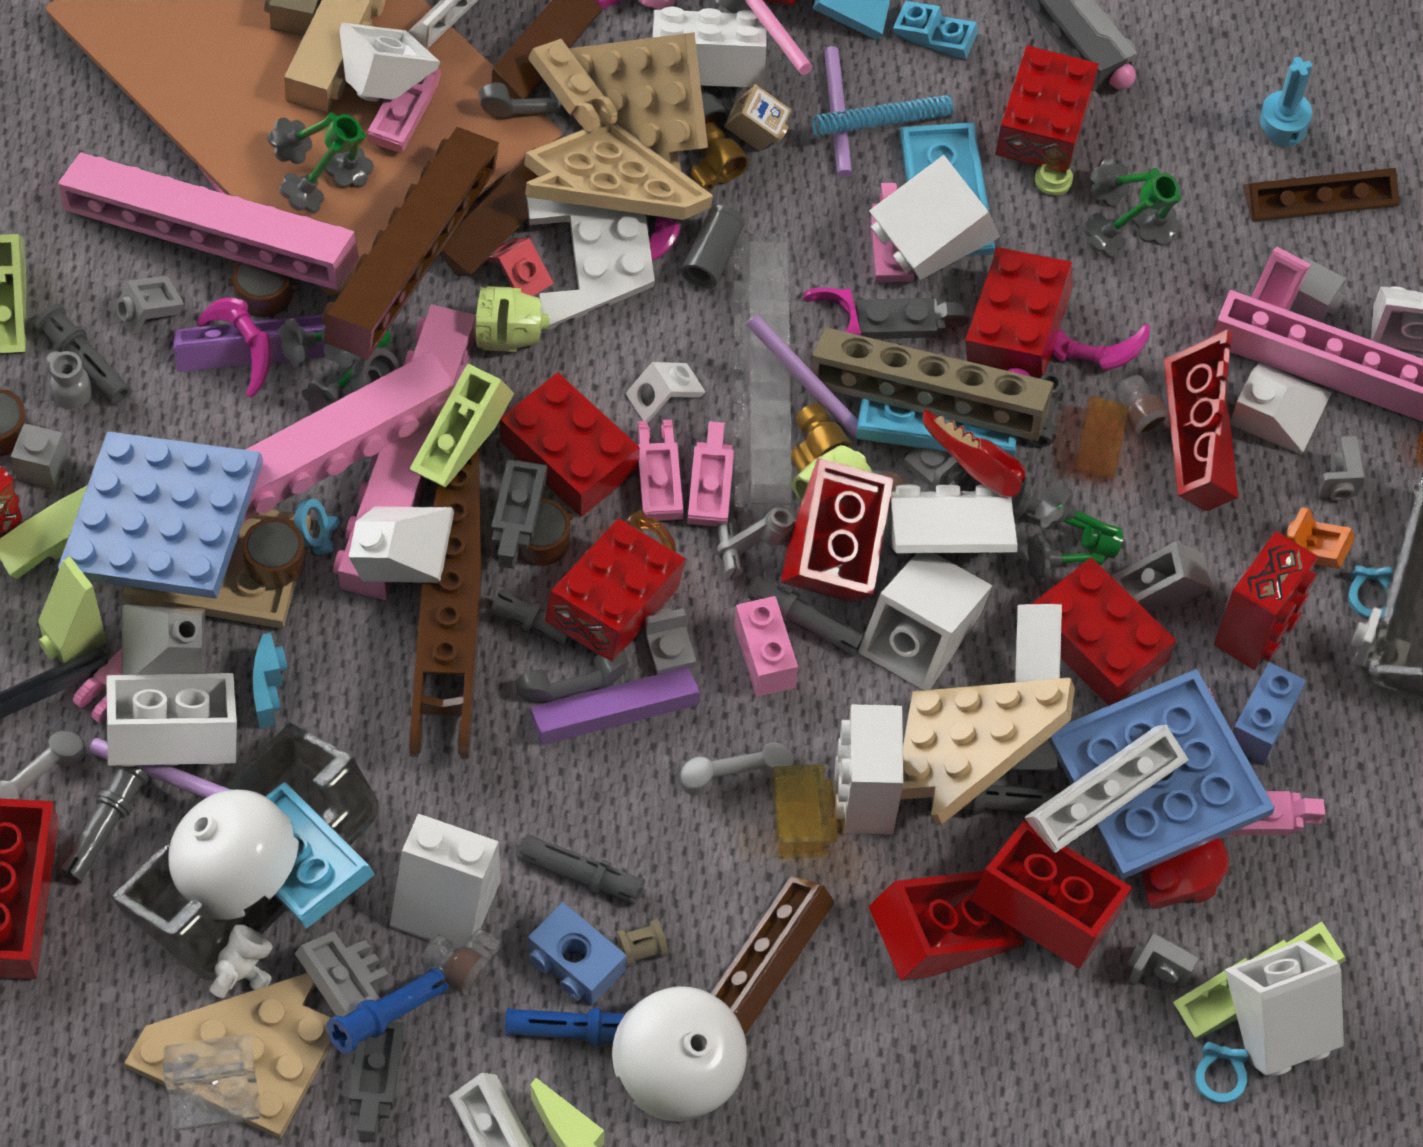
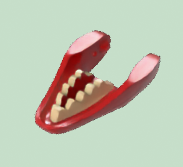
(978, 456)

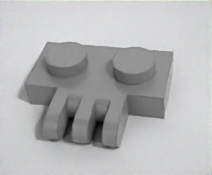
(341, 972)

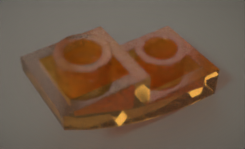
(1101, 437)

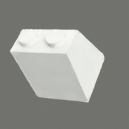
(933, 220)
(923, 618)
(444, 881)
(1288, 1006)

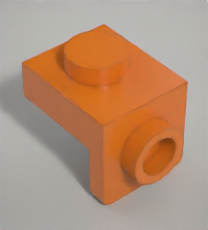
(1326, 541)

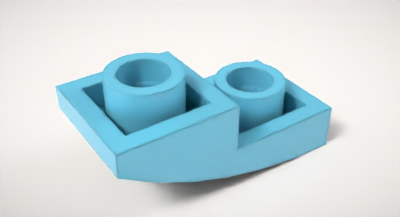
(927, 27)
(266, 677)

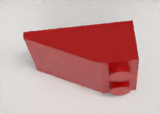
(838, 532)
(937, 927)

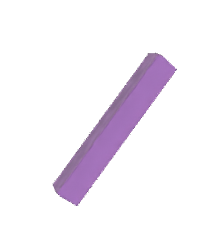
(226, 347)
(615, 705)

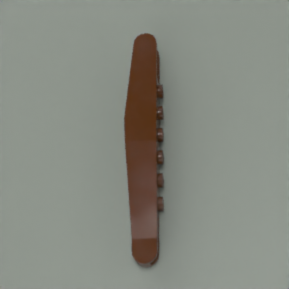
(452, 612)

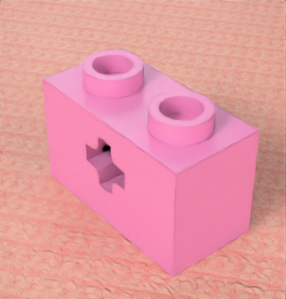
(766, 646)

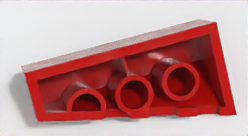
(1202, 422)

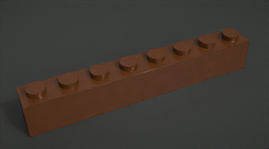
(409, 243)

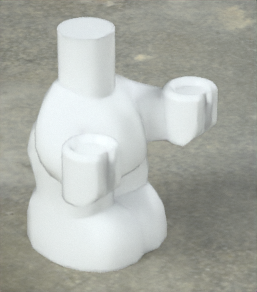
(239, 960)

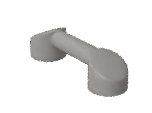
(63, 749)
(700, 771)

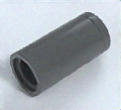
(713, 246)

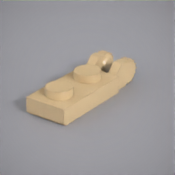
(573, 85)

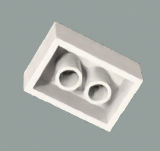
(727, 44)
(171, 719)
(869, 769)

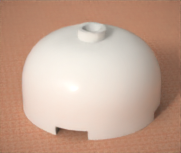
(232, 852)
(679, 1053)

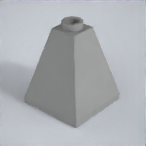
(162, 640)

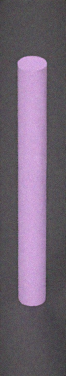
(836, 102)
(803, 374)
(167, 774)

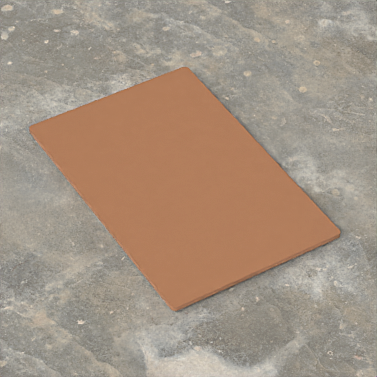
(217, 87)

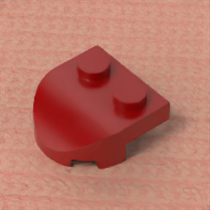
(1187, 875)

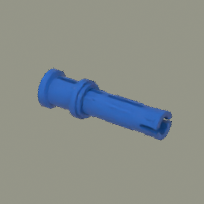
(373, 1017)
(521, 1023)

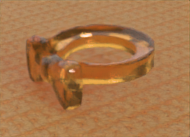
(640, 522)

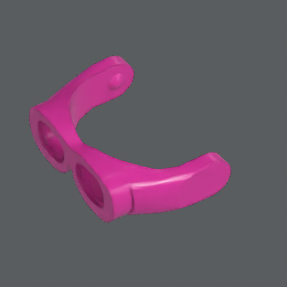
(842, 298)

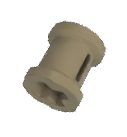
(642, 943)

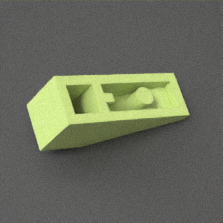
(12, 294)
(462, 425)
(70, 616)

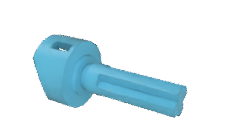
(1288, 110)

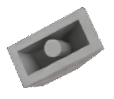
(1166, 577)

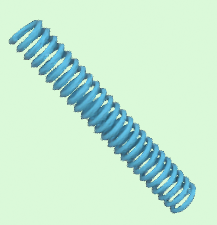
(854, 121)

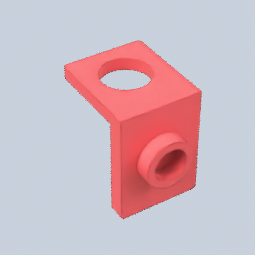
(522, 265)

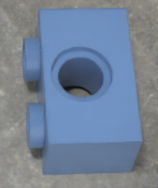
(1267, 712)
(568, 932)

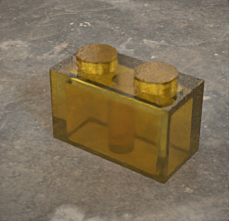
(802, 811)

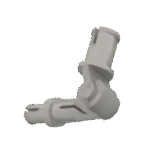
(773, 529)

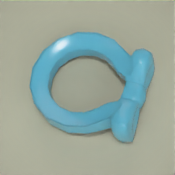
(327, 524)
(1359, 575)
(1236, 1057)

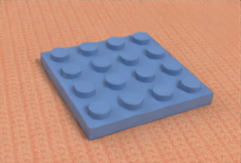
(162, 514)
(1190, 805)

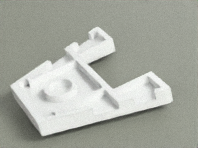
(608, 254)

